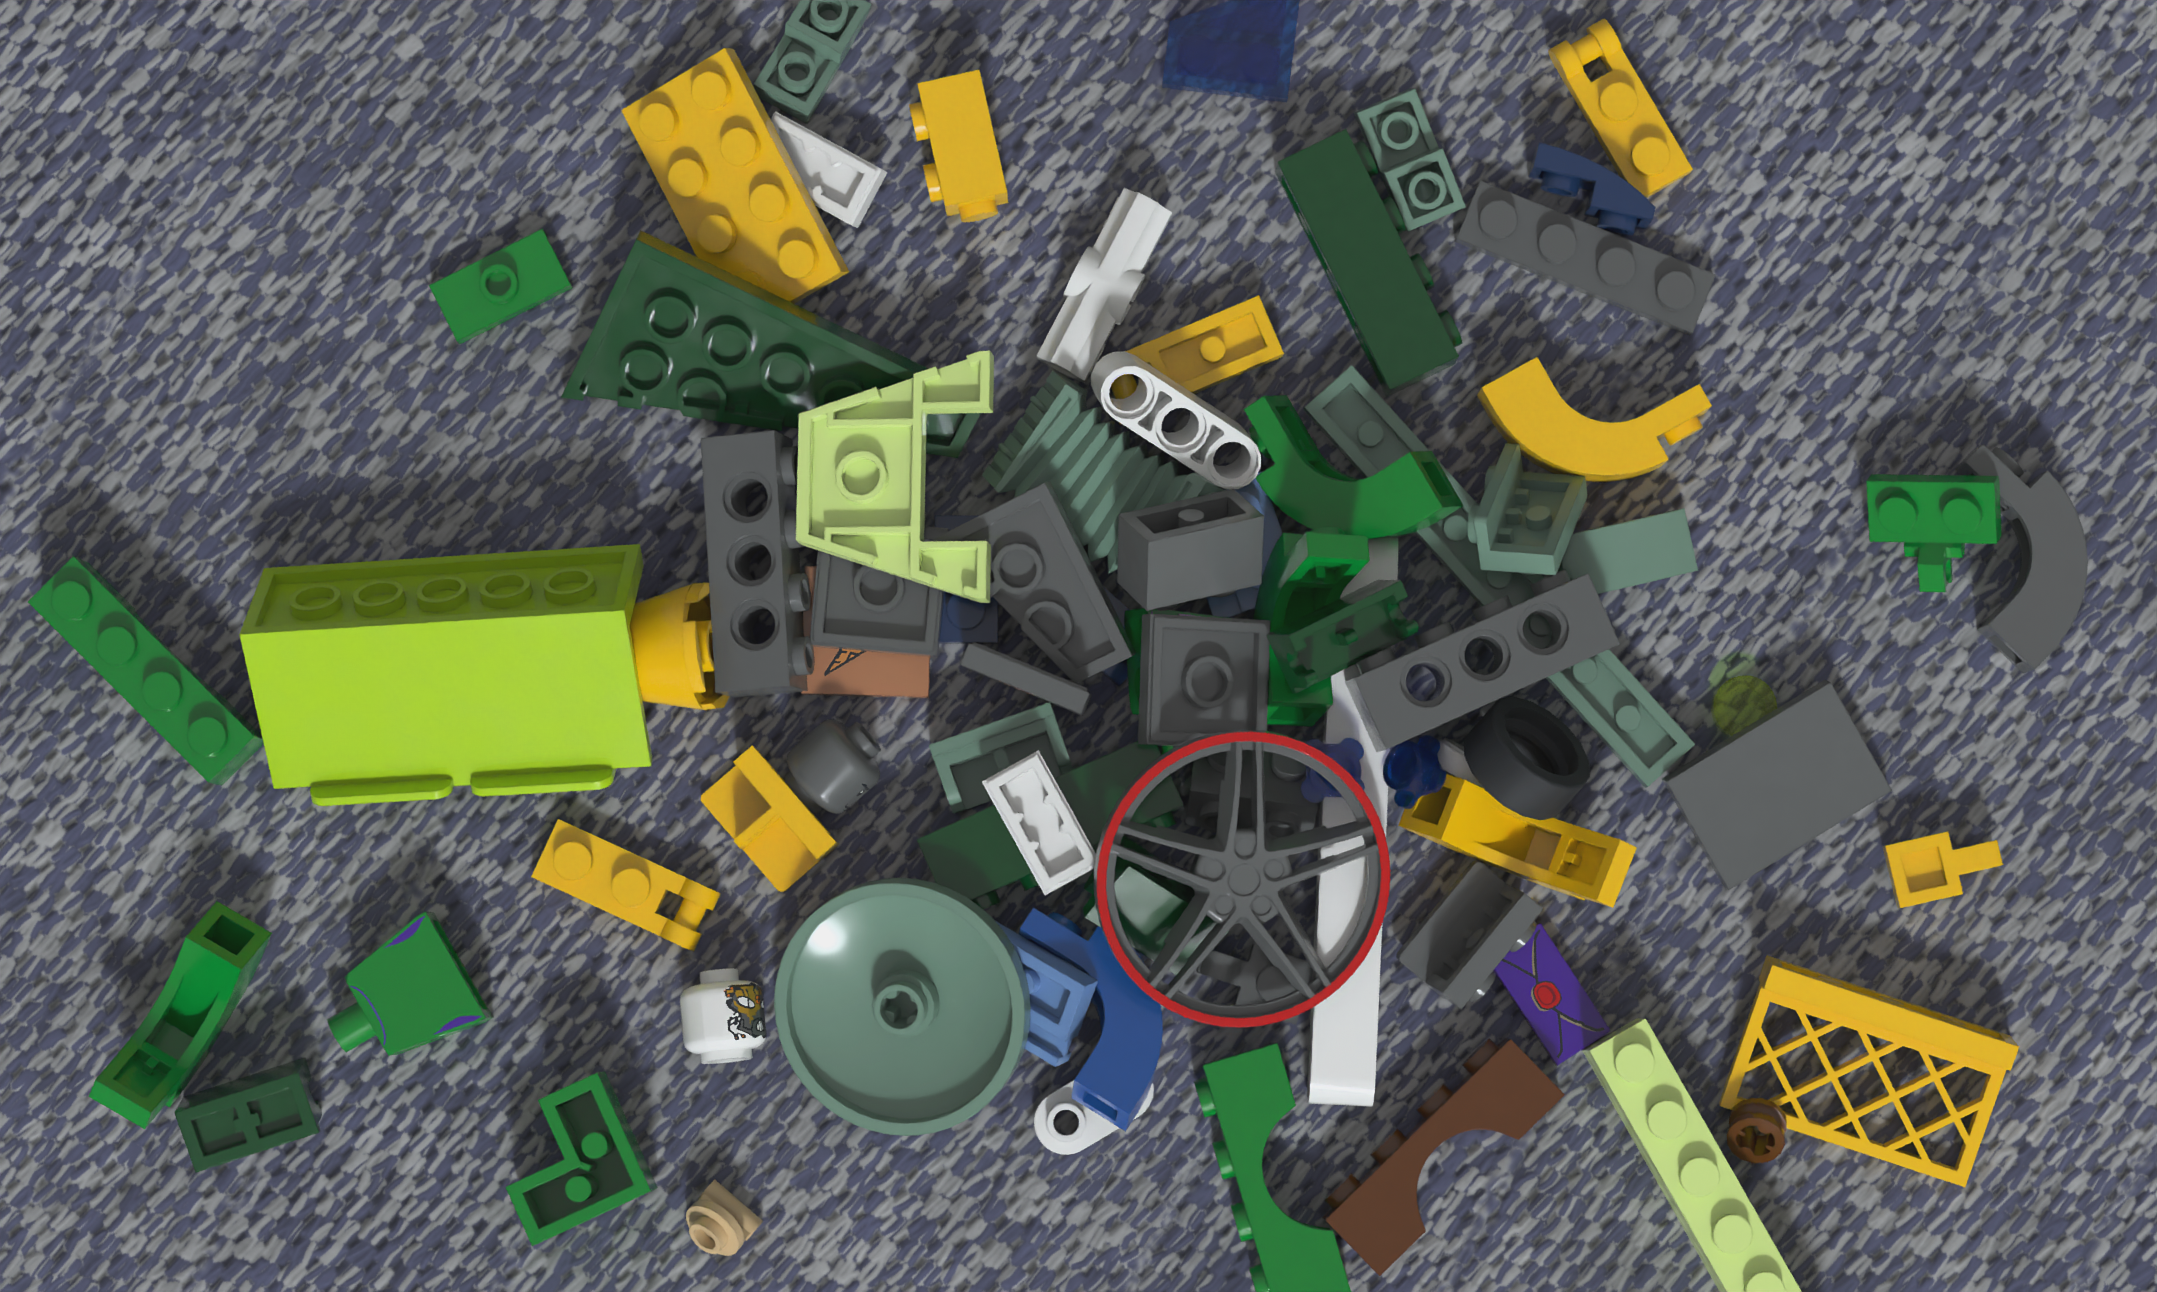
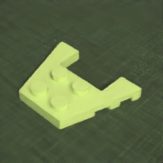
(867, 472)

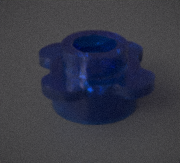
(1346, 754)
(1414, 770)

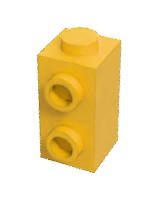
(963, 146)

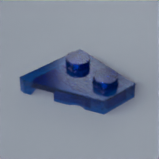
(1234, 49)

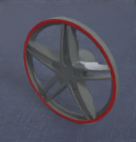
(1242, 878)

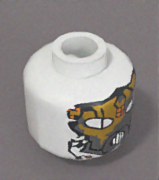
(722, 1017)

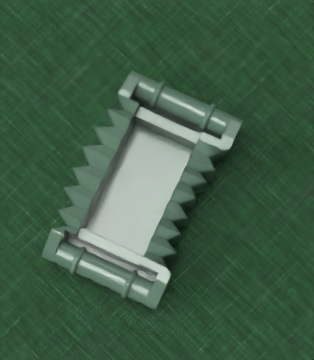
(1087, 466)

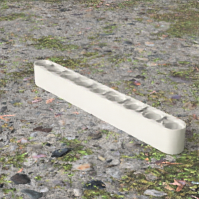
(1347, 1021)

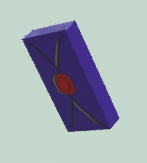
(1550, 997)

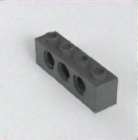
(730, 472)
(1578, 633)

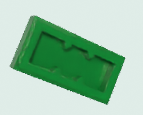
(500, 286)

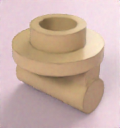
(720, 1221)

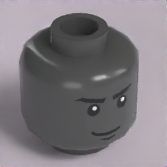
(833, 766)

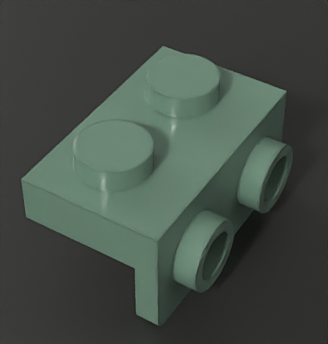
(1525, 517)

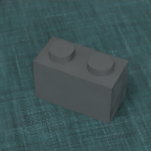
(1190, 549)

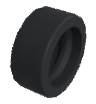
(1526, 758)

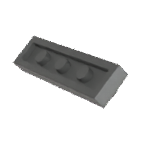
(1585, 258)

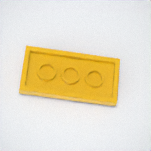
(734, 180)

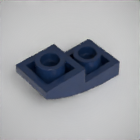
(1610, 197)

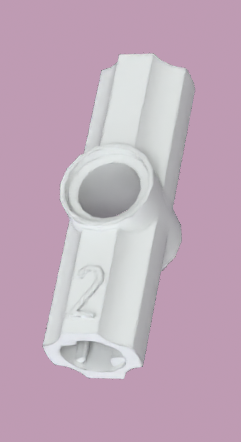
(1104, 285)

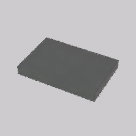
(1777, 784)

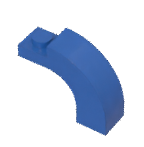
(1126, 1057)

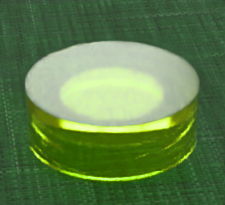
(1741, 703)

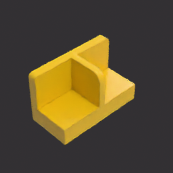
(768, 820)

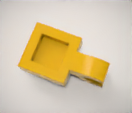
(1930, 868)

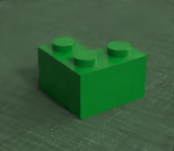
(599, 1164)

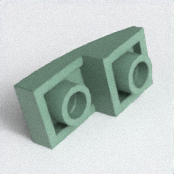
(810, 54)
(1409, 159)
(1632, 551)

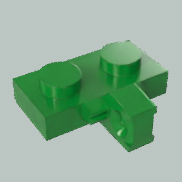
(1934, 518)

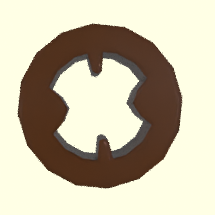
(1769, 1120)

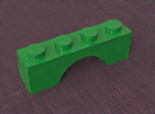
(146, 672)
(1249, 1098)

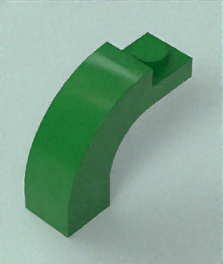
(1315, 494)
(1298, 579)
(186, 1018)

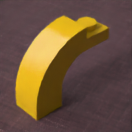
(1564, 442)
(1537, 850)

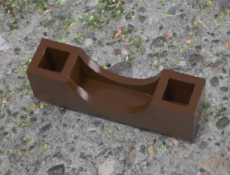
(1381, 1210)

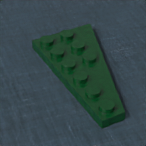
(709, 340)

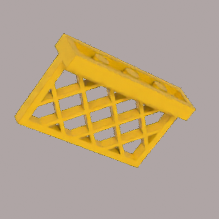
(1888, 1019)

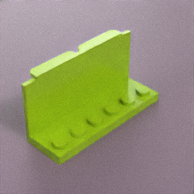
(448, 674)

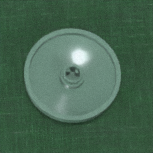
(902, 1006)

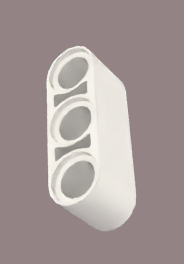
(1193, 444)

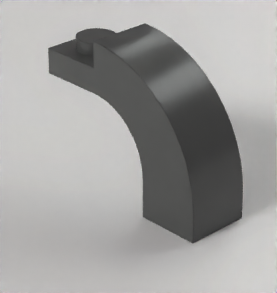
(2051, 561)

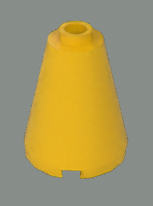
(676, 649)

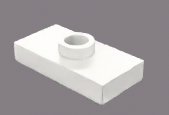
(832, 175)
(1041, 822)

